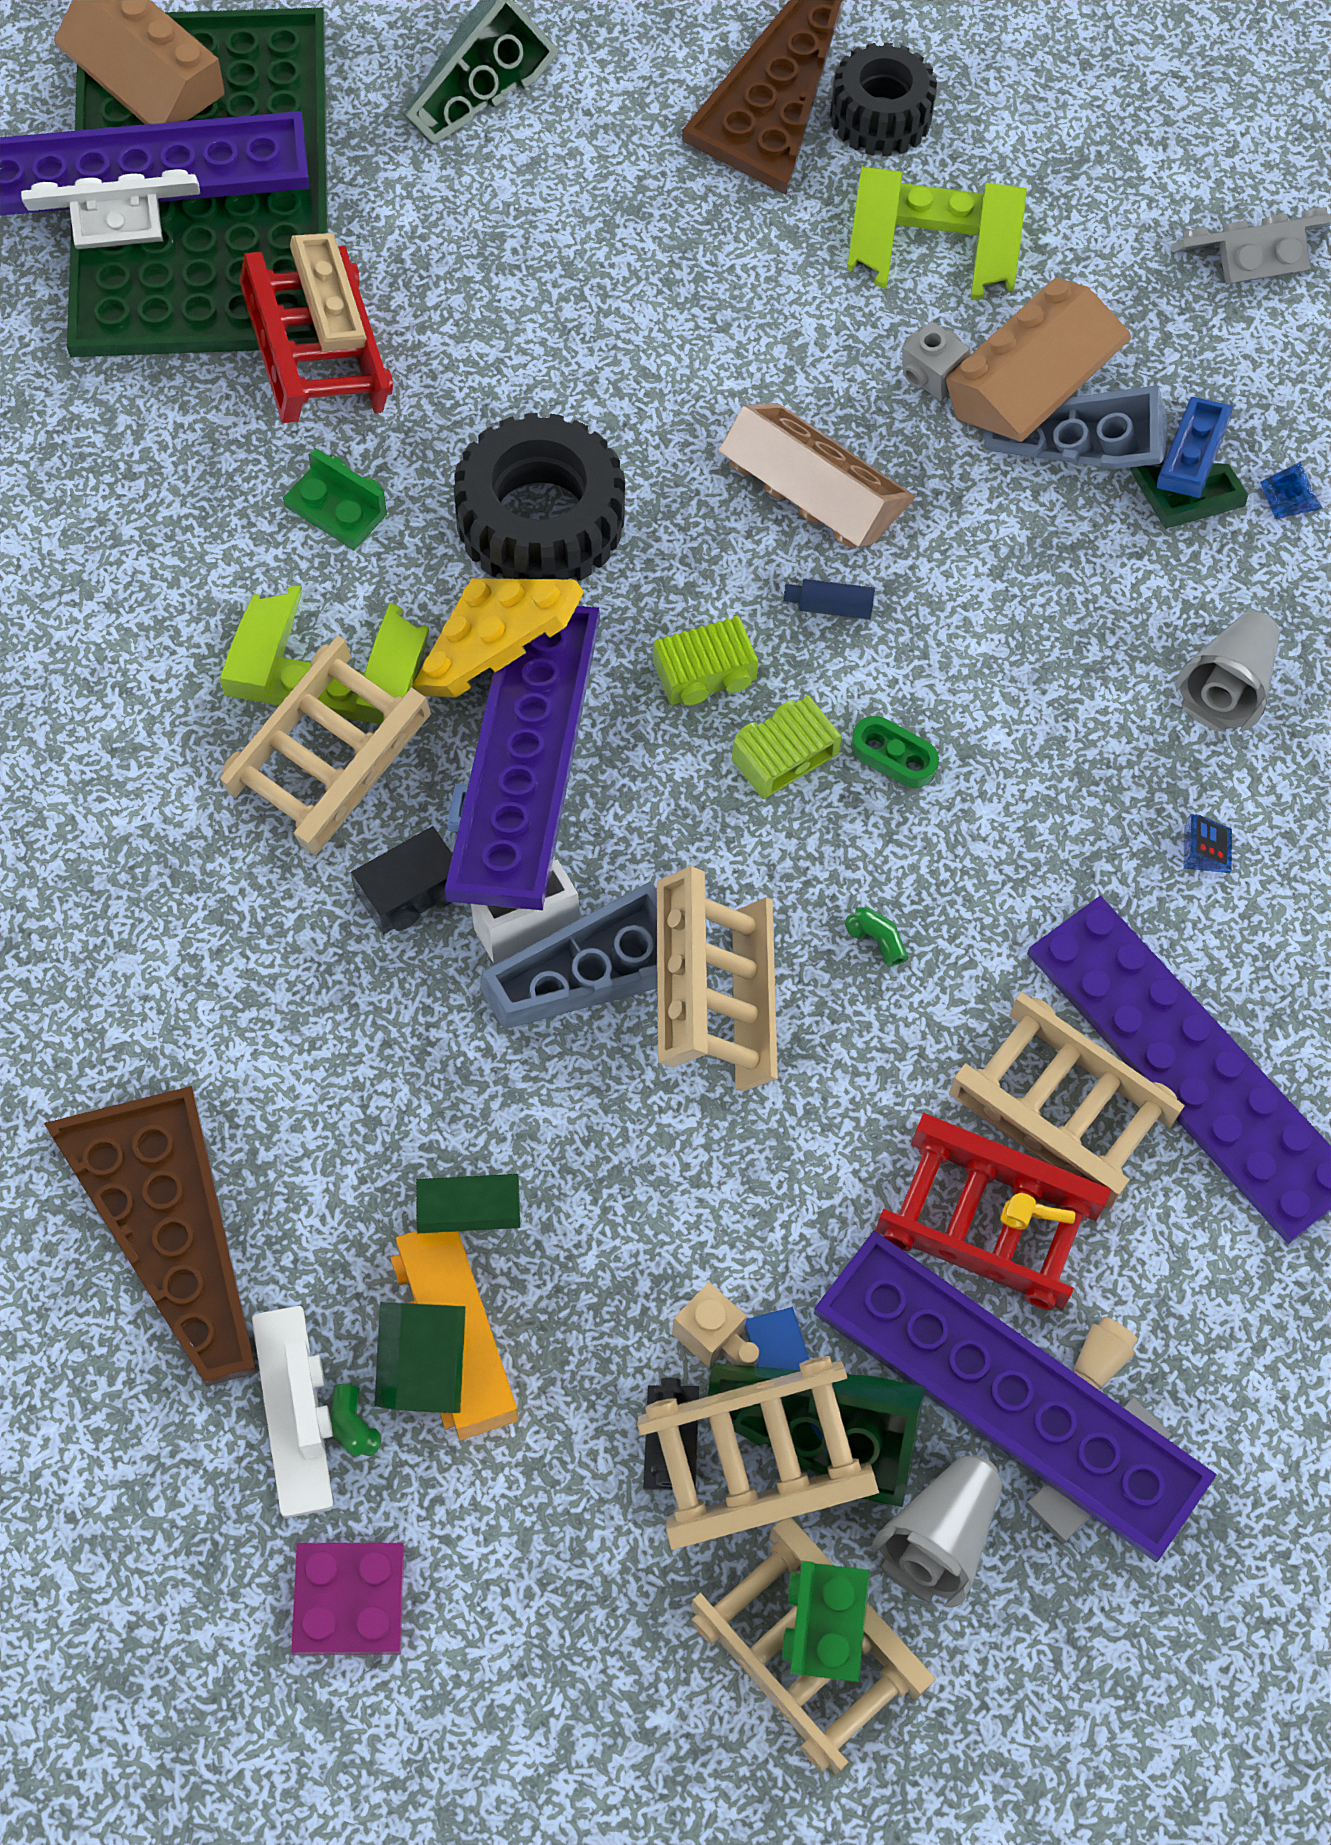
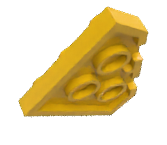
(492, 627)

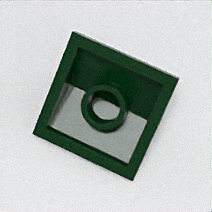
(467, 1203)
(420, 1357)

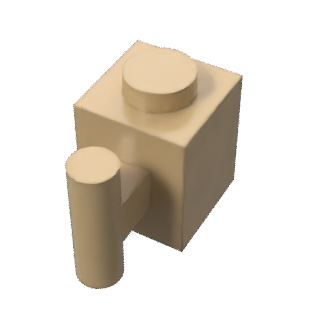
(713, 1328)

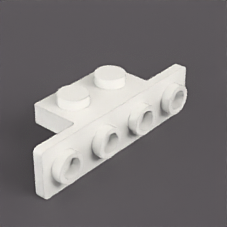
(113, 211)
(293, 1411)

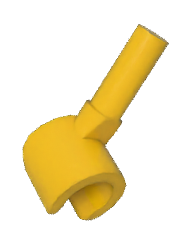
(1023, 1206)

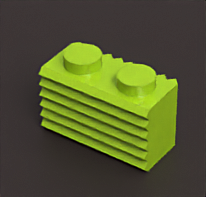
(705, 661)
(785, 746)

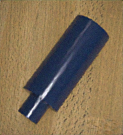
(832, 598)

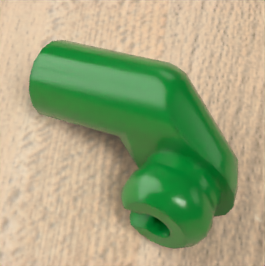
(882, 930)
(348, 1427)

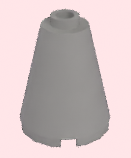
(1232, 674)
(942, 1532)

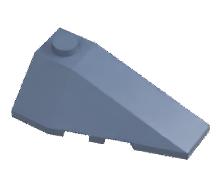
(1097, 430)

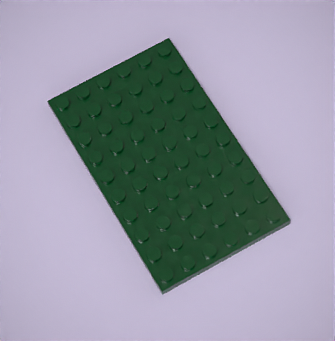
(188, 287)

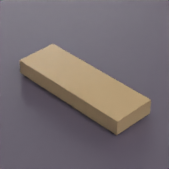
(328, 291)

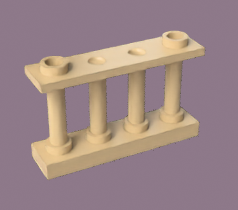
(343, 787)
(683, 980)
(1021, 1116)
(794, 1491)
(901, 1670)

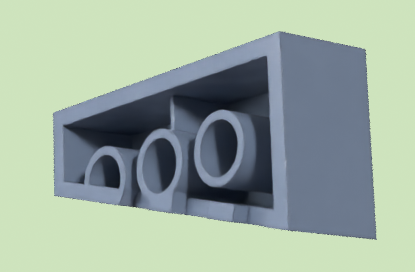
(581, 965)

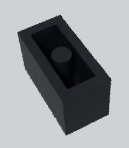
(404, 881)

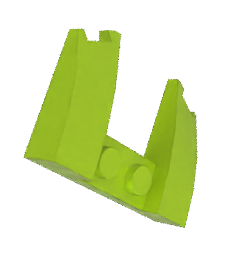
(991, 216)
(261, 674)

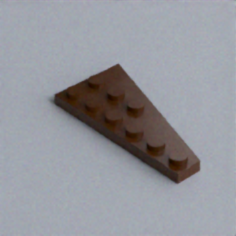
(767, 98)
(159, 1199)

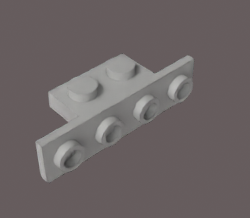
(1262, 250)

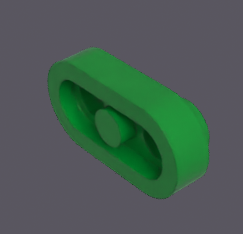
(897, 750)

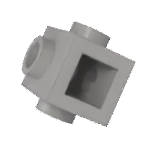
(931, 357)

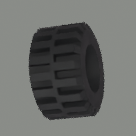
(879, 122)

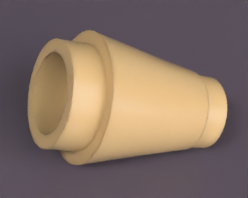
(1105, 1352)

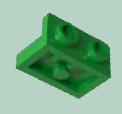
(337, 500)
(827, 1622)

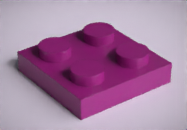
(348, 1599)

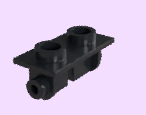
(655, 1468)

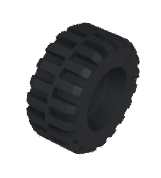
(531, 453)

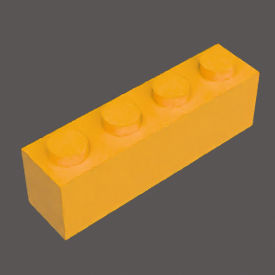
(442, 1275)

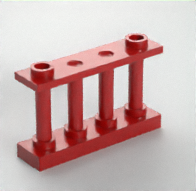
(282, 356)
(984, 1163)

